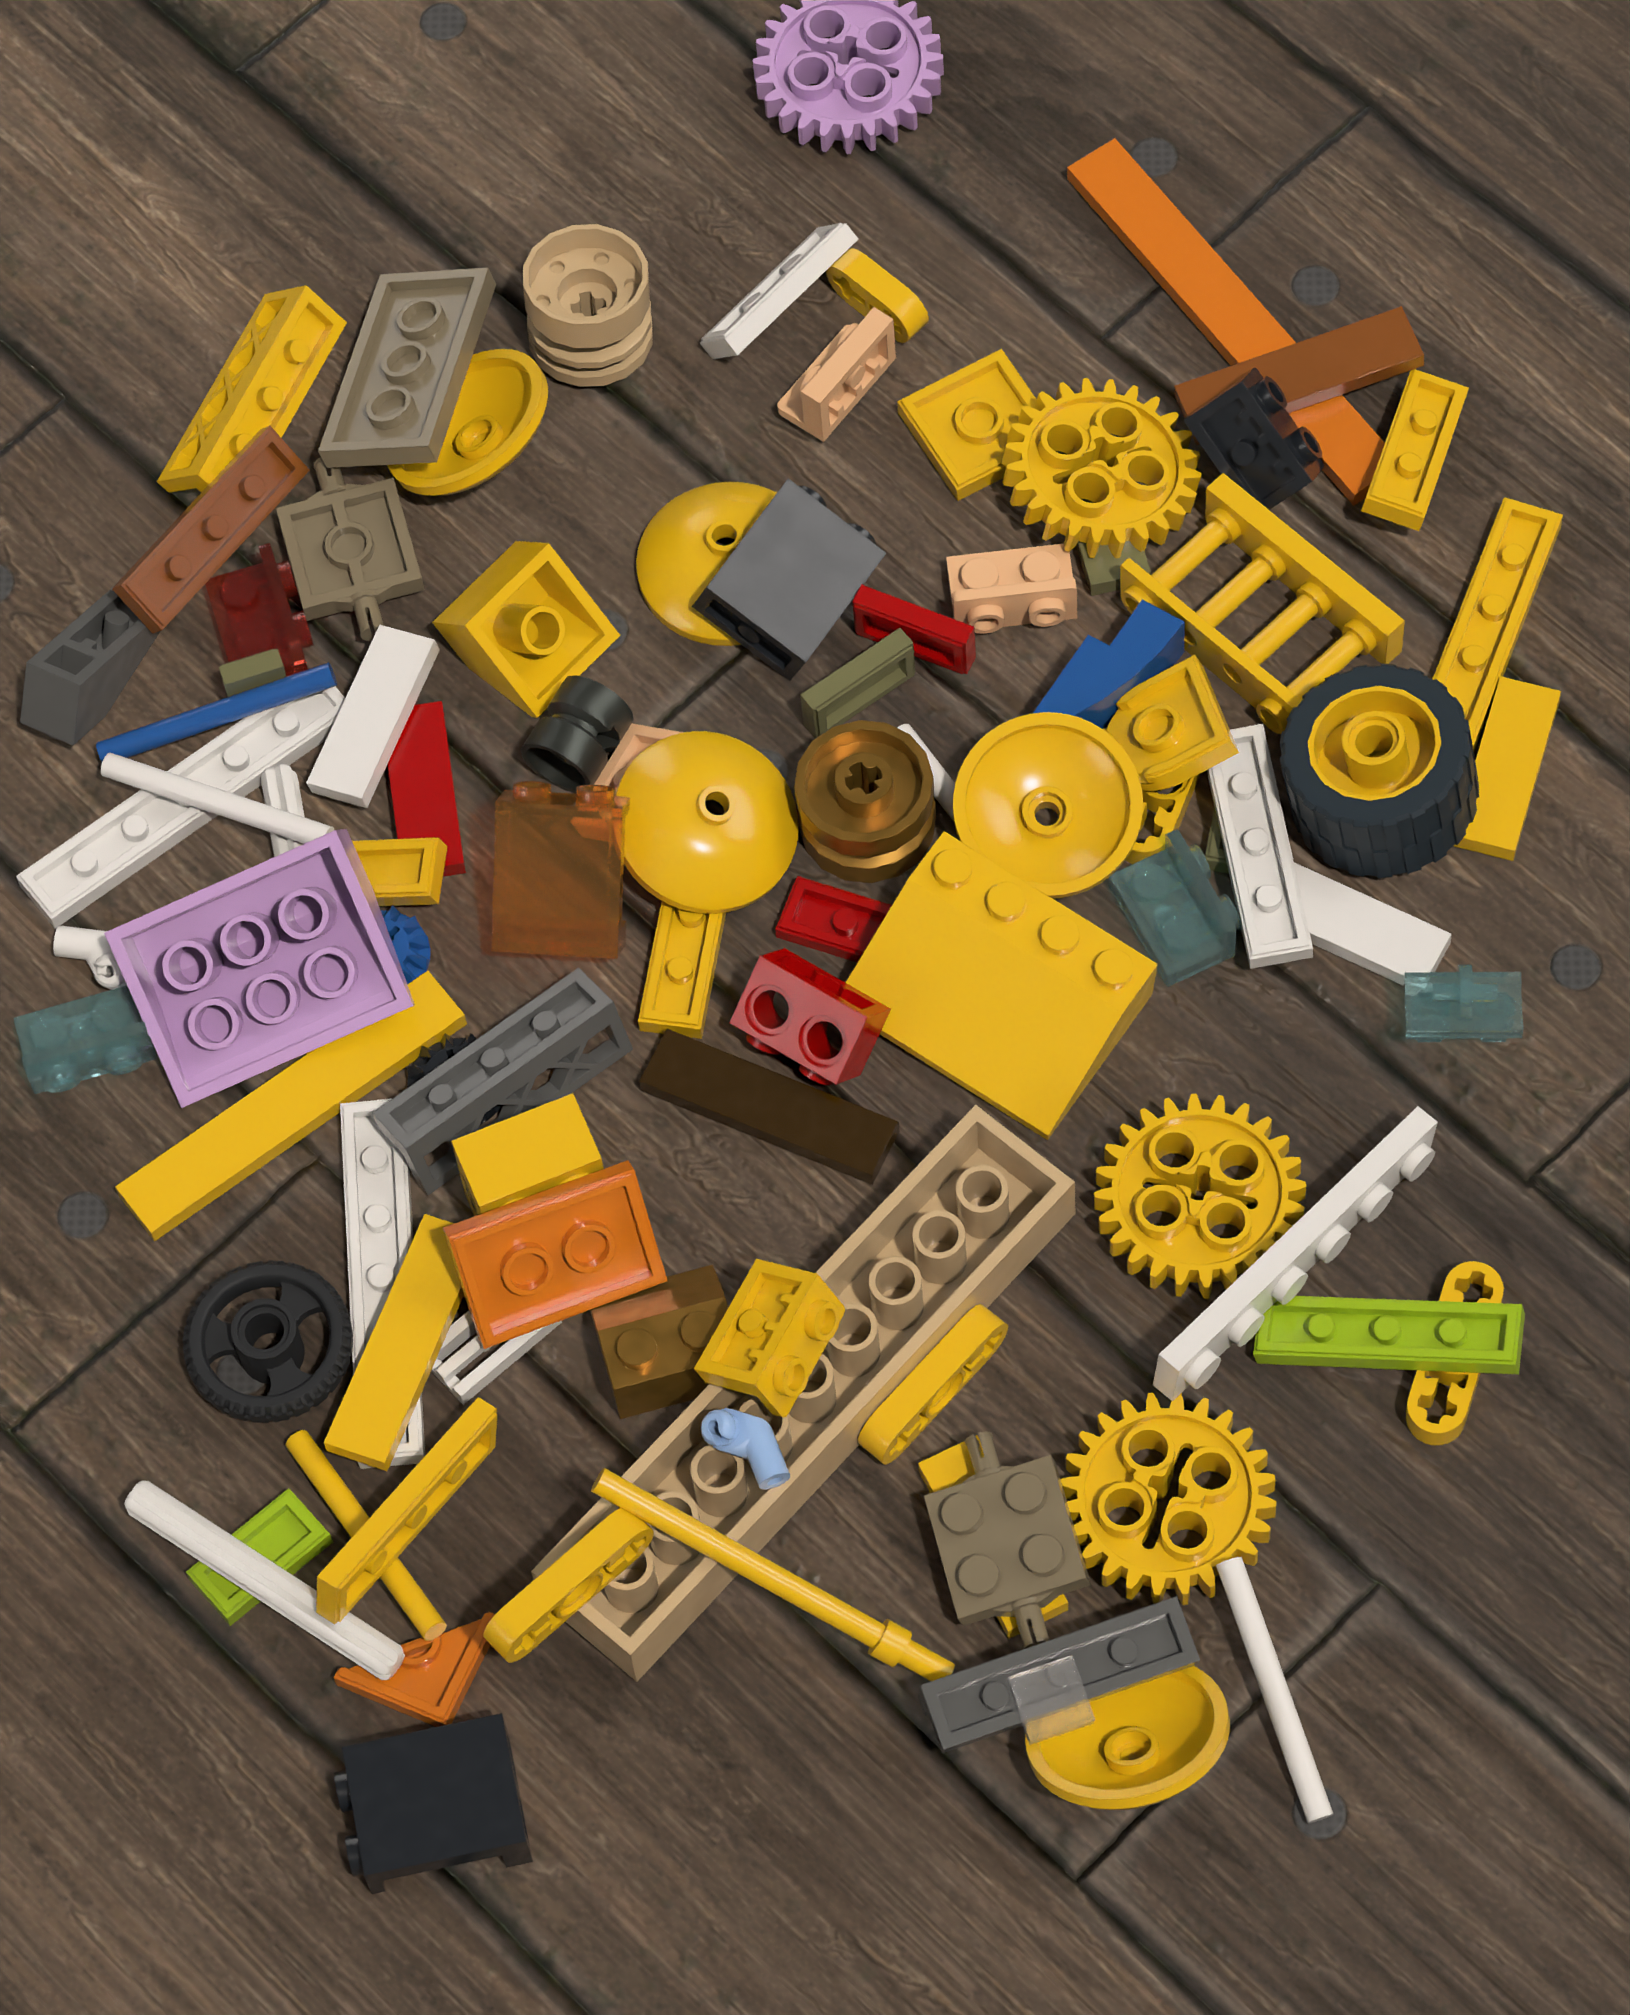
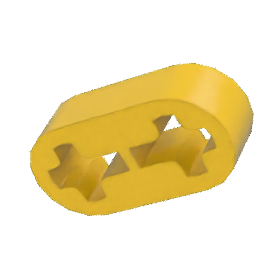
(868, 285)

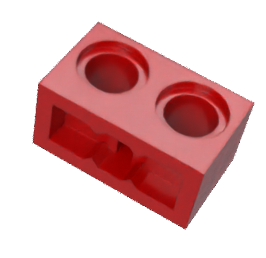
(813, 1002)

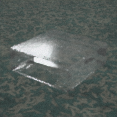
(1051, 1700)

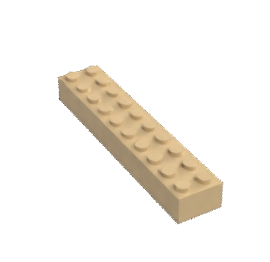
(905, 1279)

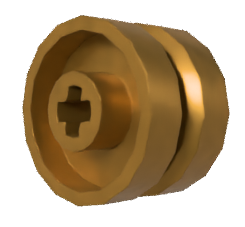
(865, 801)

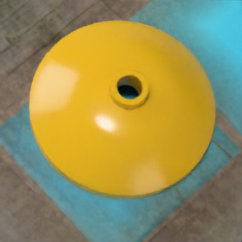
(489, 427)
(682, 556)
(1057, 766)
(701, 857)
(1141, 1746)

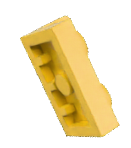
(772, 1335)

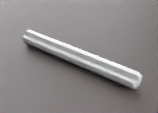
(261, 1578)

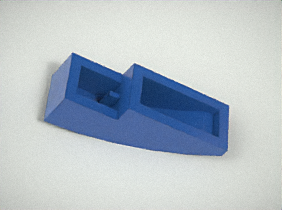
(1104, 673)

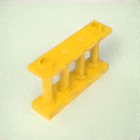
(1276, 555)

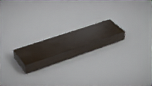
(769, 1106)

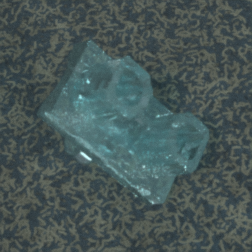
(1463, 1005)

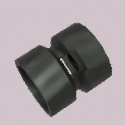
(574, 741)

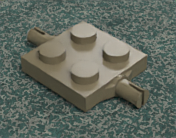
(350, 548)
(1007, 1540)

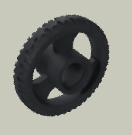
(291, 1389)

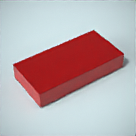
(933, 634)

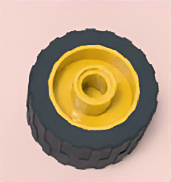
(1379, 770)

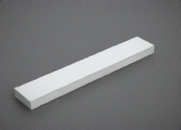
(153, 824)
(377, 1237)

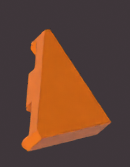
(431, 1676)

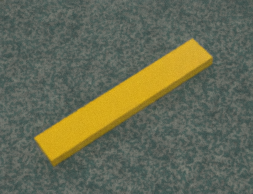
(1496, 607)
(285, 1110)

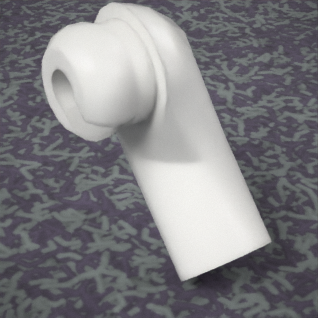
(92, 947)

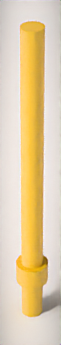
(885, 1640)

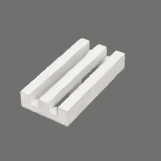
(489, 1369)

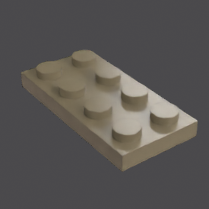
(407, 368)

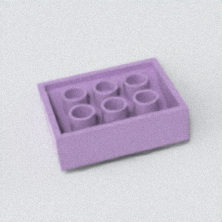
(261, 967)

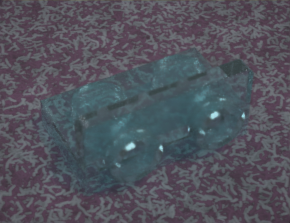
(1177, 910)
(83, 1040)

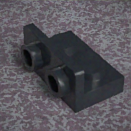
(1257, 440)

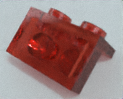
(256, 614)

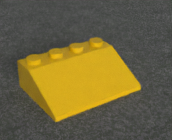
(1001, 984)

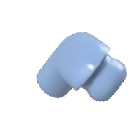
(749, 1439)

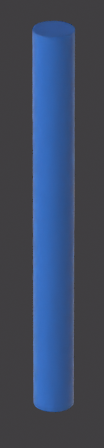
(219, 712)

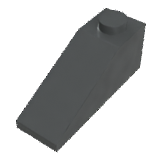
(84, 670)

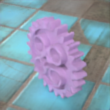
(848, 69)

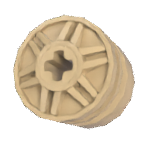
(588, 305)

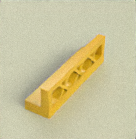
(257, 384)

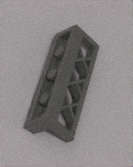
(502, 1070)
(1107, 1656)

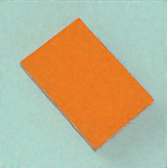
(555, 1254)

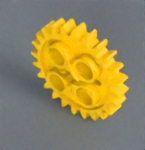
(1101, 468)
(1212, 1145)
(1223, 1516)

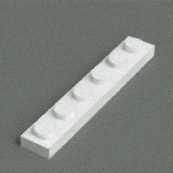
(1283, 1267)

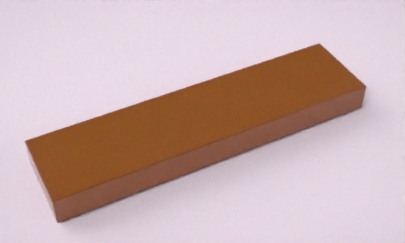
(1322, 364)
(210, 529)

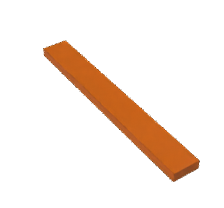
(1216, 300)

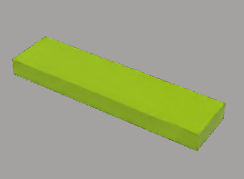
(1392, 1334)

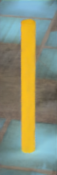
(352, 1518)

